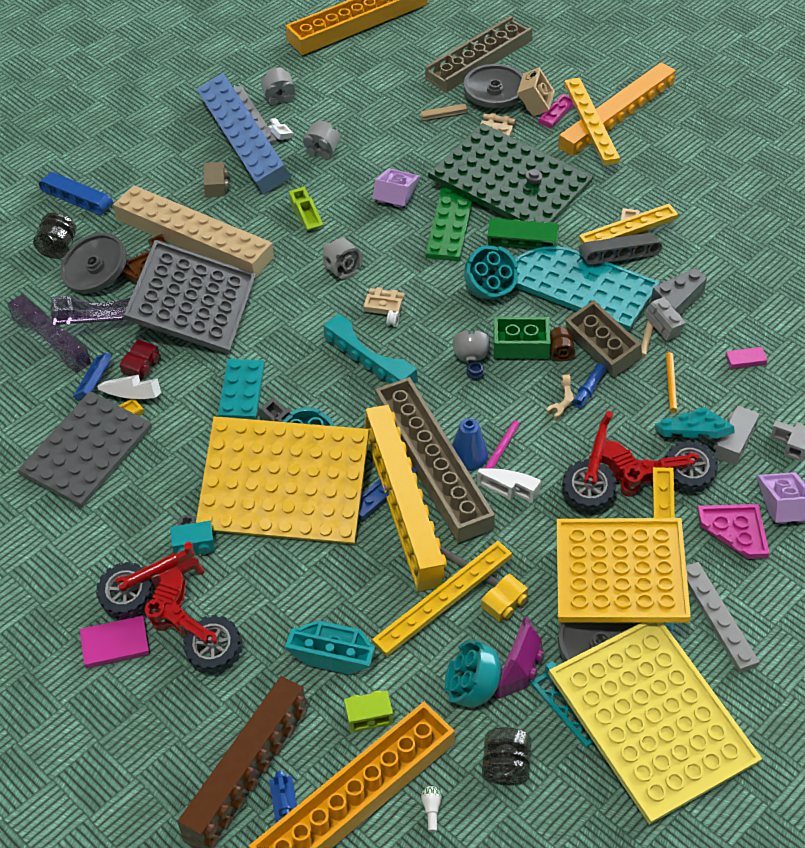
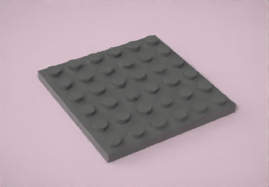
(190, 296)

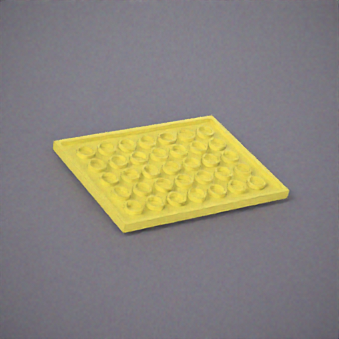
(654, 719)

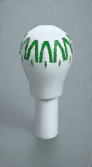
(431, 800)

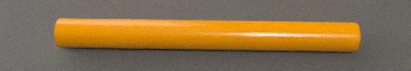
(671, 382)

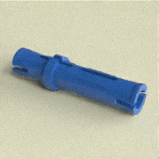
(586, 390)

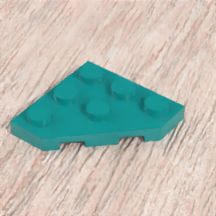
(695, 423)

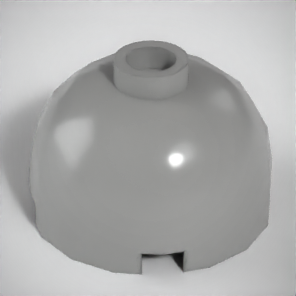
(471, 346)

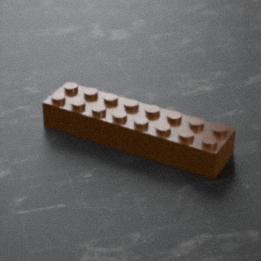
(243, 765)

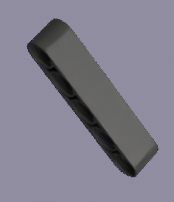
(620, 248)

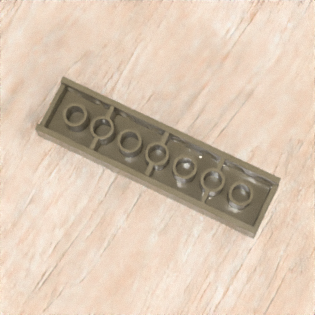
(487, 51)

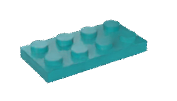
(241, 389)

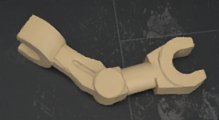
(568, 398)

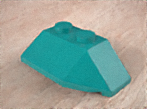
(331, 647)

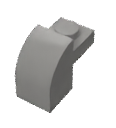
(793, 437)

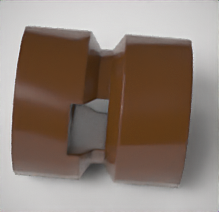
(562, 344)

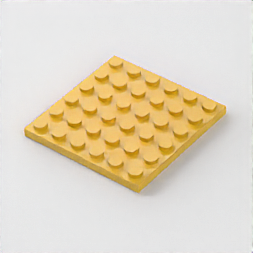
(622, 570)

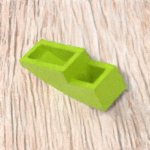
(305, 208)

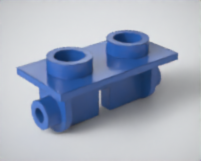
(282, 794)

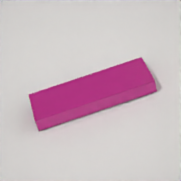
(556, 112)

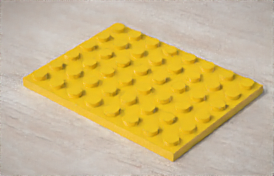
(284, 480)

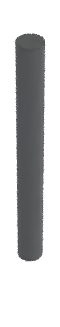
(462, 563)

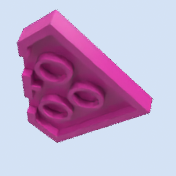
(737, 527)

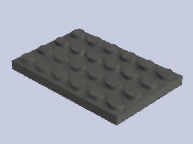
(85, 449)

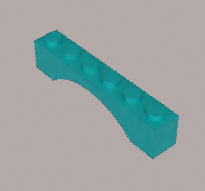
(340, 333)

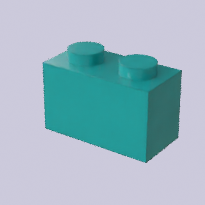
(199, 534)

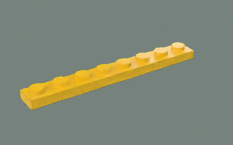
(592, 121)
(441, 598)

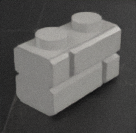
(665, 319)

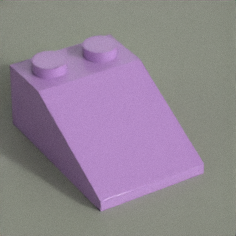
(395, 187)
(783, 496)

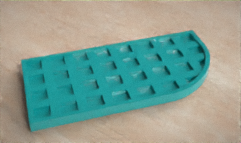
(569, 280)

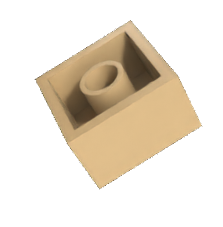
(536, 92)

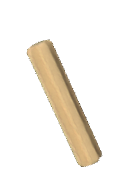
(443, 112)

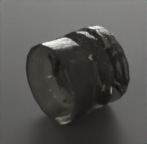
(54, 235)
(506, 756)

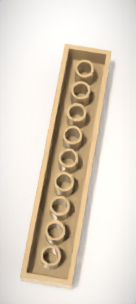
(193, 230)

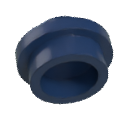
(475, 370)

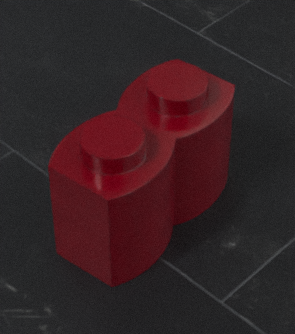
(140, 359)

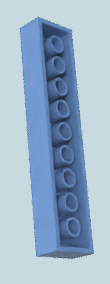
(243, 133)

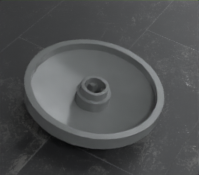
(493, 85)
(93, 263)
(581, 636)

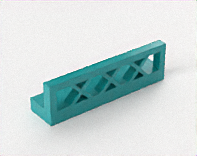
(556, 708)

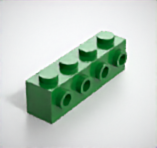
(522, 233)

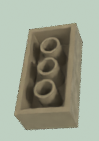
(604, 338)

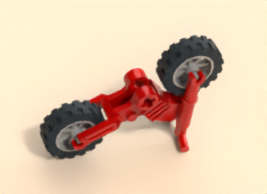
(631, 471)
(137, 588)

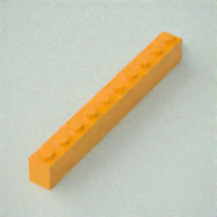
(620, 106)

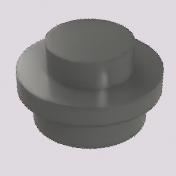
(533, 176)

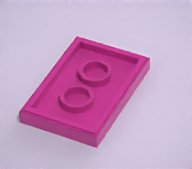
(114, 642)

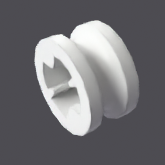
(393, 318)

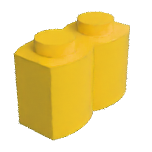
(505, 598)

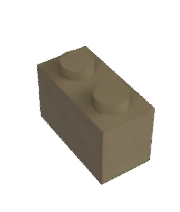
(215, 179)

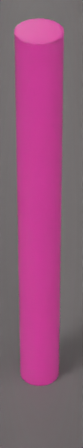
(502, 445)

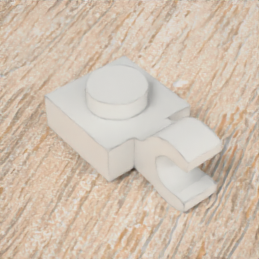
(281, 131)

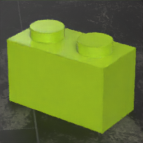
(368, 711)

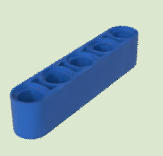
(76, 193)

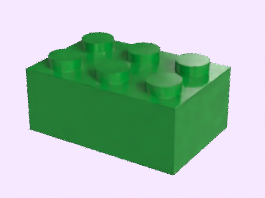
(521, 337)

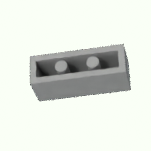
(732, 446)

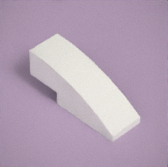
(131, 387)
(509, 483)

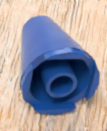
(470, 444)

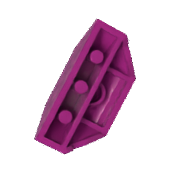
(521, 661)

